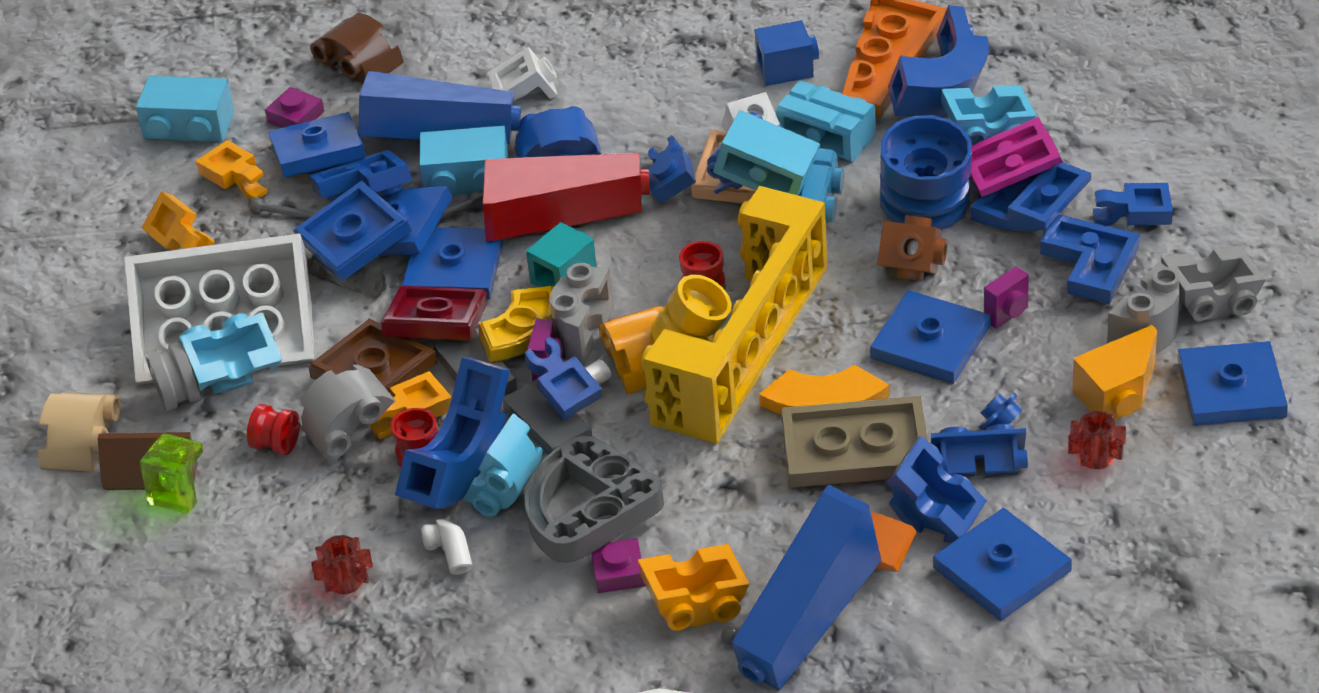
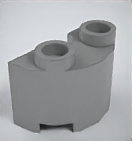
(1217, 285)
(580, 304)
(1154, 307)
(338, 406)

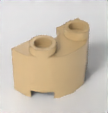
(74, 428)

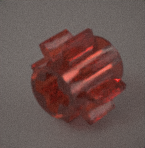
(1096, 439)
(341, 564)

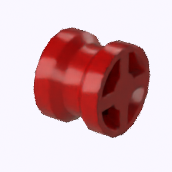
(273, 429)

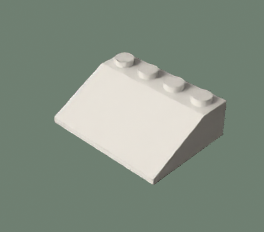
(214, 283)

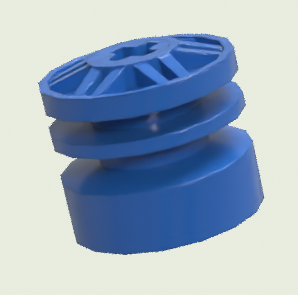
(925, 170)

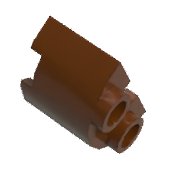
(357, 48)

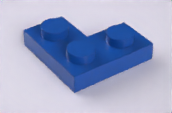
(379, 171)
(1099, 253)

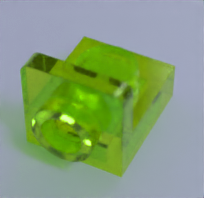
(169, 473)

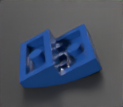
(1032, 201)

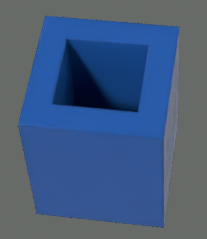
(785, 52)

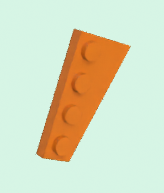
(889, 32)

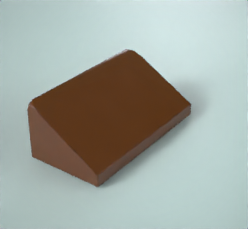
(121, 458)

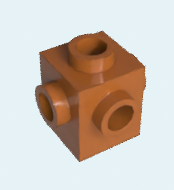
(897, 242)

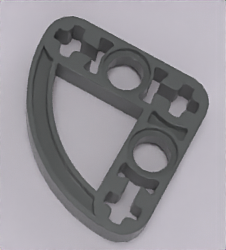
(629, 498)

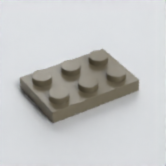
(850, 439)

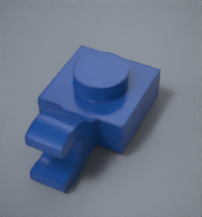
(1139, 202)

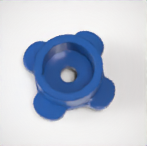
(1000, 411)

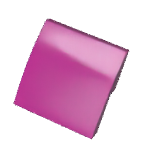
(1012, 156)

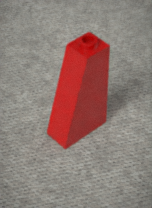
(541, 192)

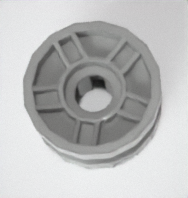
(173, 376)

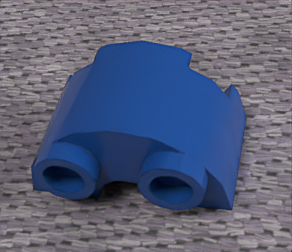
(556, 134)
(930, 496)

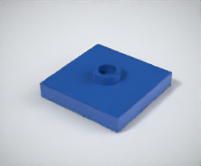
(316, 144)
(422, 210)
(352, 230)
(455, 260)
(930, 336)
(1232, 383)
(1002, 563)

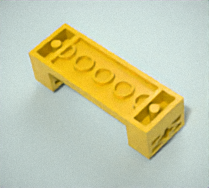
(701, 383)

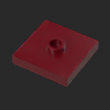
(434, 313)

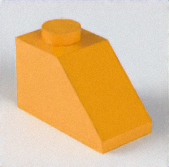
(1116, 374)

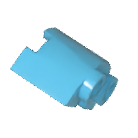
(987, 115)
(230, 354)
(504, 469)

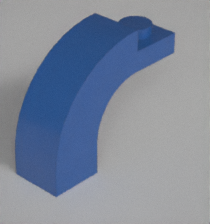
(918, 81)
(451, 461)

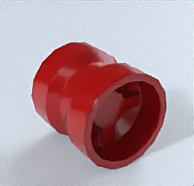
(703, 259)
(412, 430)

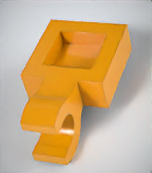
(232, 165)
(172, 223)
(419, 392)

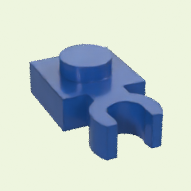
(670, 172)
(562, 383)

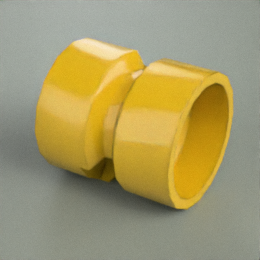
(694, 309)

